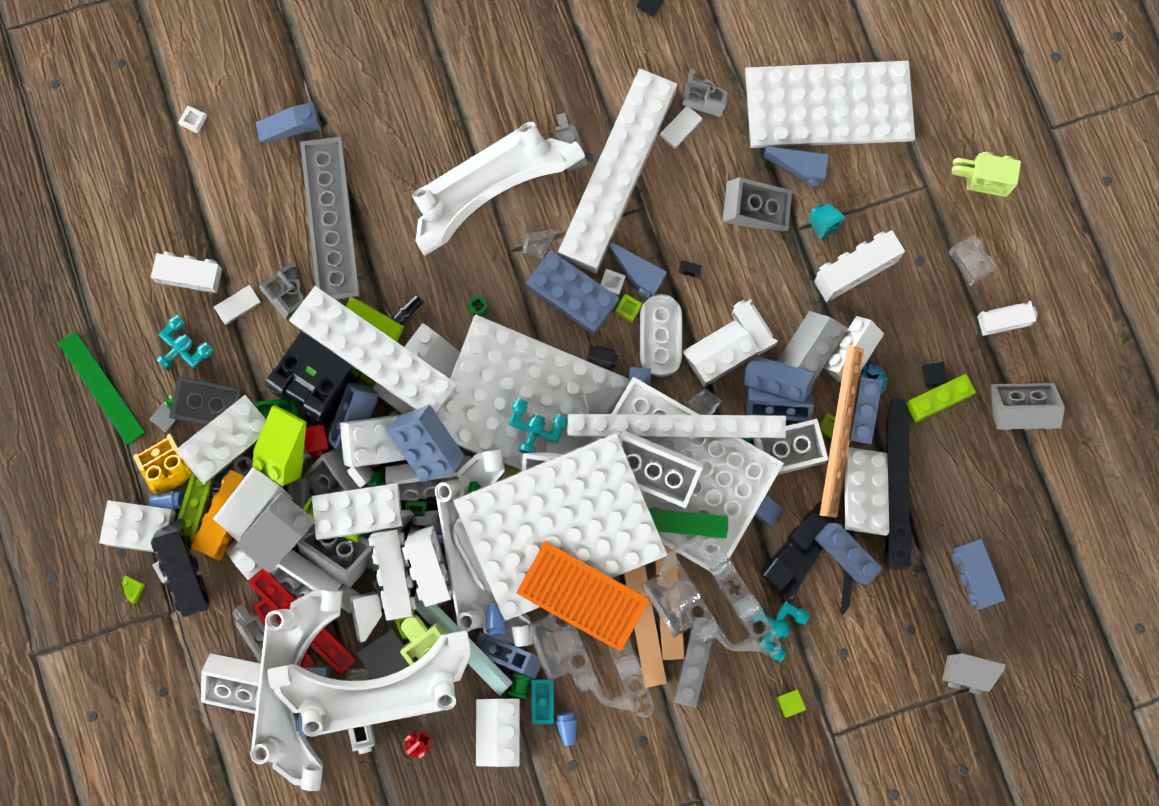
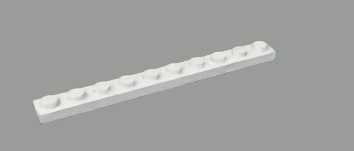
(678, 425)

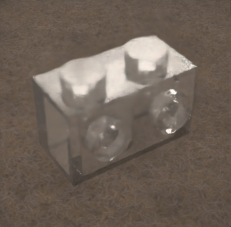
(972, 260)

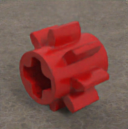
(417, 744)

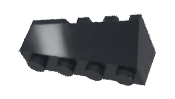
(180, 568)

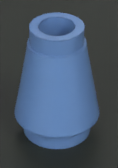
(168, 500)
(495, 622)
(567, 727)

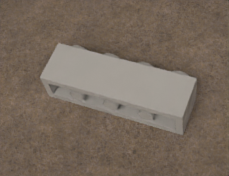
(692, 670)

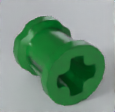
(519, 686)

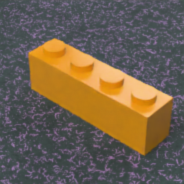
(212, 538)

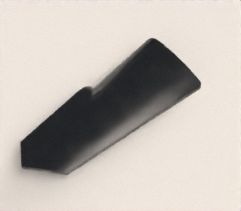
(797, 555)

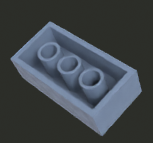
(572, 293)

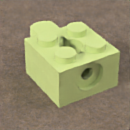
(989, 173)
(420, 638)

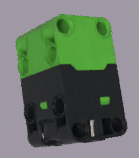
(312, 378)

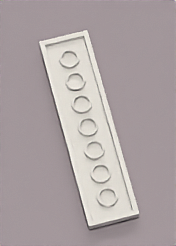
(372, 351)

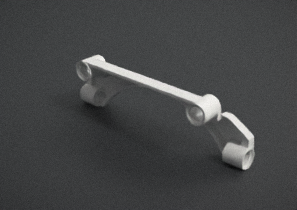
(474, 182)
(468, 597)
(341, 705)
(274, 720)

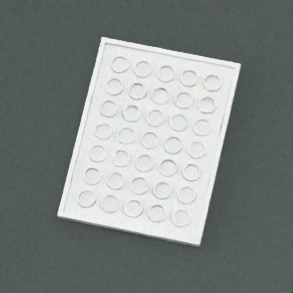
(506, 365)
(732, 475)
(576, 502)

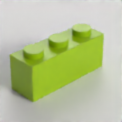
(940, 398)

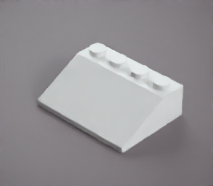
(432, 350)

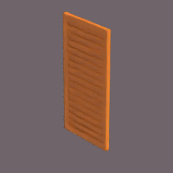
(582, 596)

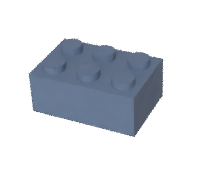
(426, 443)

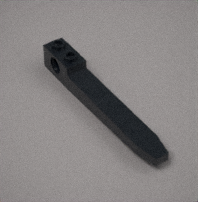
(897, 449)

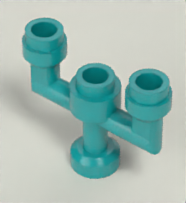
(181, 346)
(535, 426)
(782, 628)

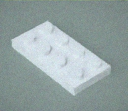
(866, 491)
(357, 511)

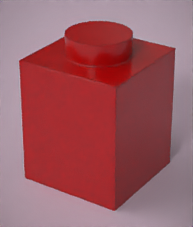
(316, 440)

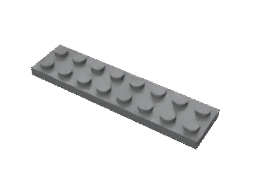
(330, 217)

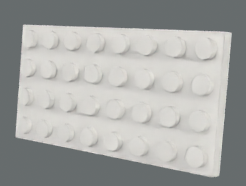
(829, 104)

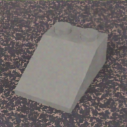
(757, 205)
(275, 532)
(972, 673)

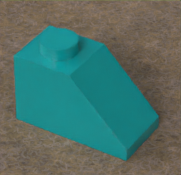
(825, 220)

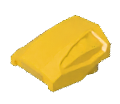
(163, 466)

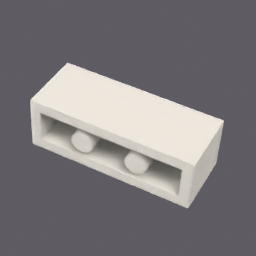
(186, 272)
(862, 334)

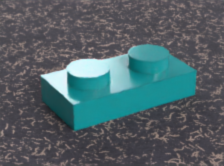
(542, 702)

